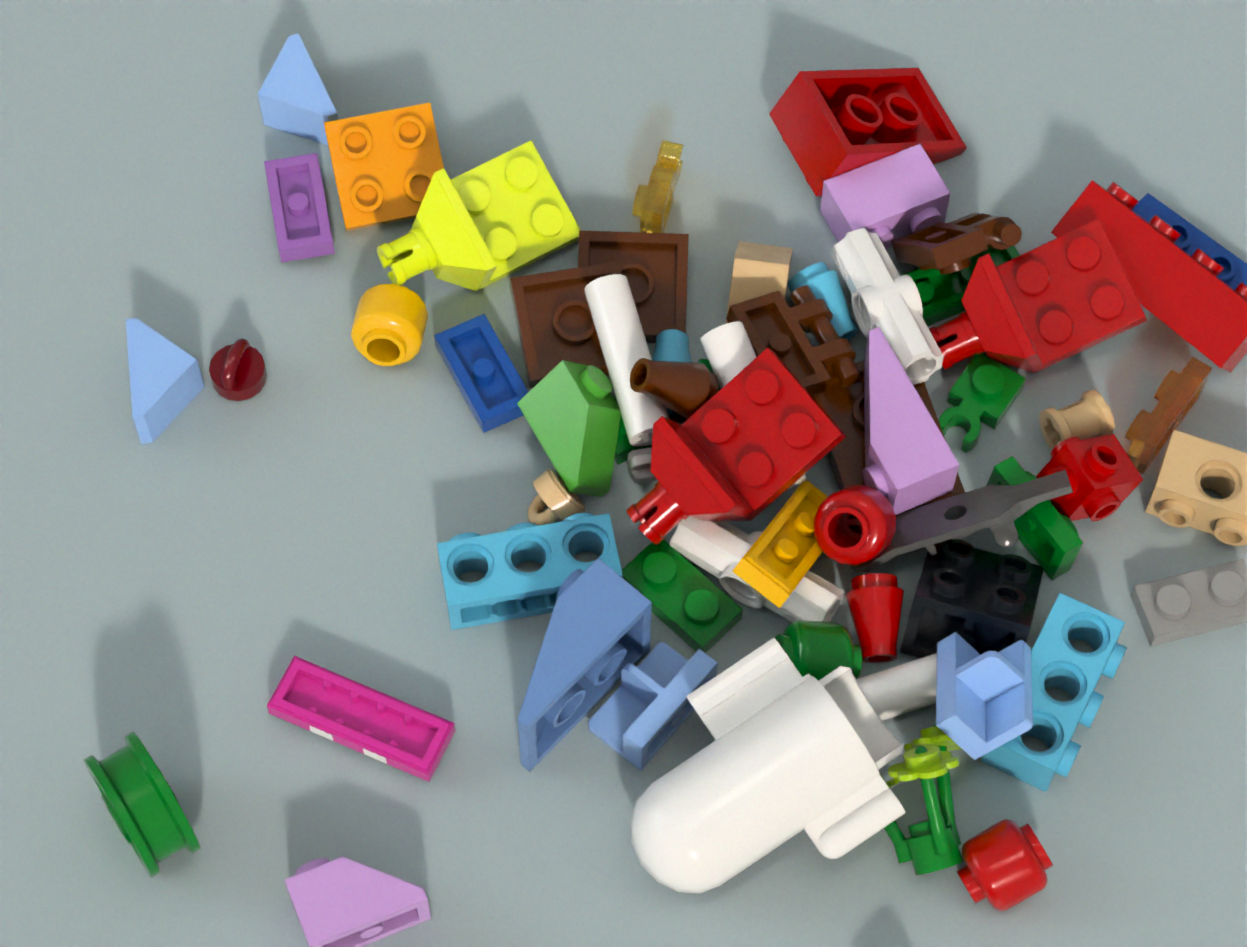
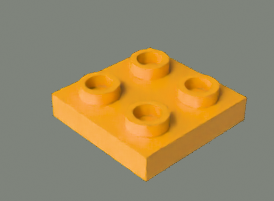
(383, 163)

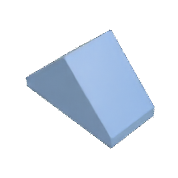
(295, 96)
(160, 379)

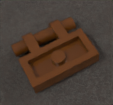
(951, 244)
(782, 329)

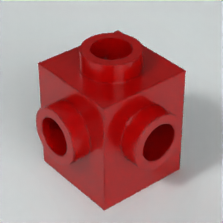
(1097, 473)

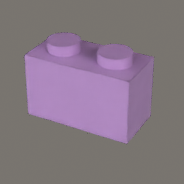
(886, 197)

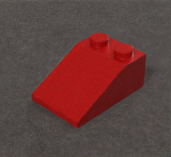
(860, 116)

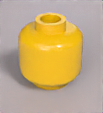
(389, 324)

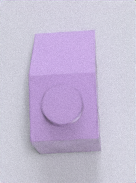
(352, 903)

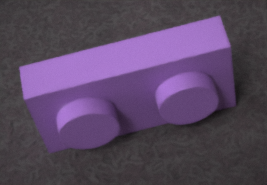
(299, 207)

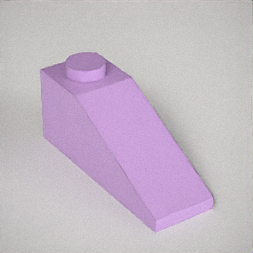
(902, 442)

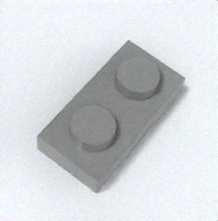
(1192, 602)

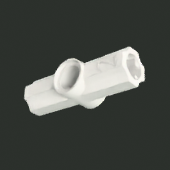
(887, 302)
(721, 546)

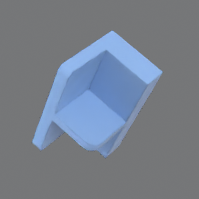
(983, 696)
(651, 702)

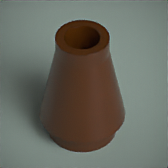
(676, 385)

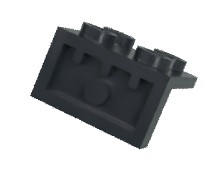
(971, 593)

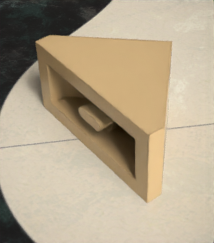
(759, 271)

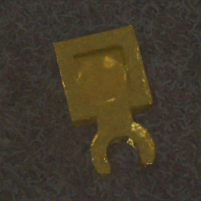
(655, 201)

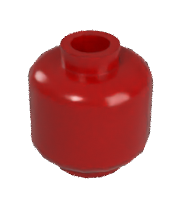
(837, 529)
(1004, 865)

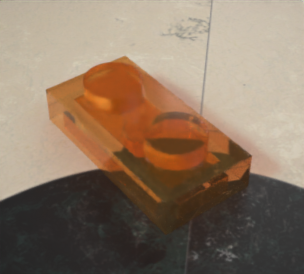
(1176, 398)

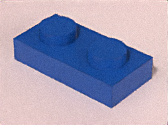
(482, 372)

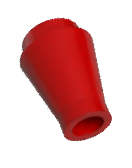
(876, 614)

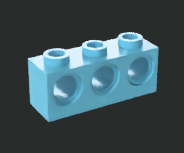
(504, 589)
(1078, 673)

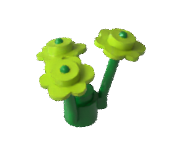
(936, 840)

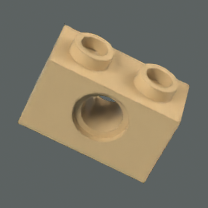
(1197, 465)

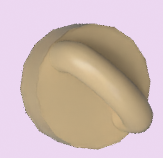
(556, 496)

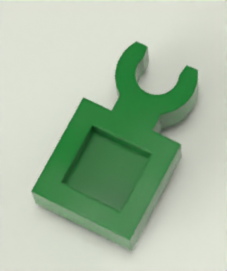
(980, 395)

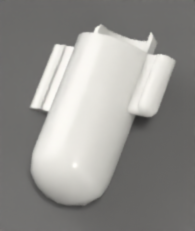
(781, 762)

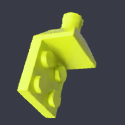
(484, 223)

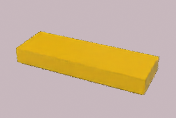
(784, 548)

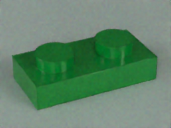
(1042, 529)
(682, 596)

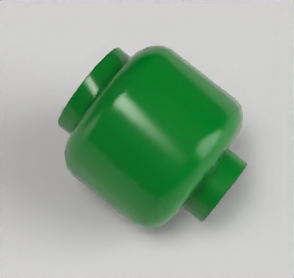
(820, 648)

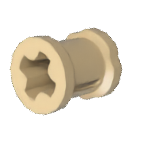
(1082, 419)

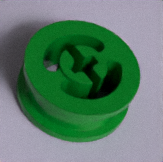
(142, 804)

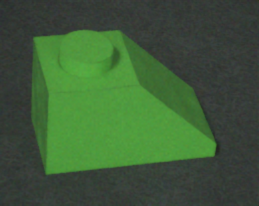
(576, 425)

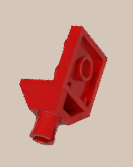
(1043, 304)
(735, 450)

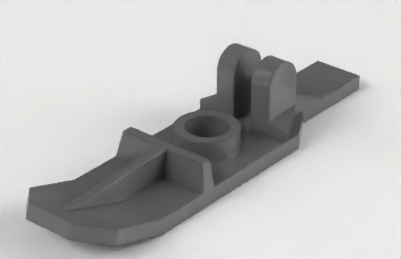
(968, 512)

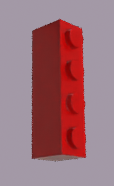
(1164, 277)

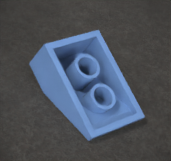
(589, 640)

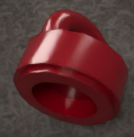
(238, 371)

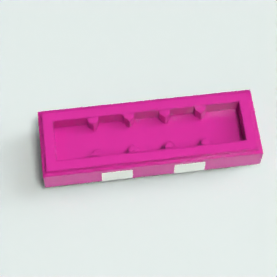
(361, 718)

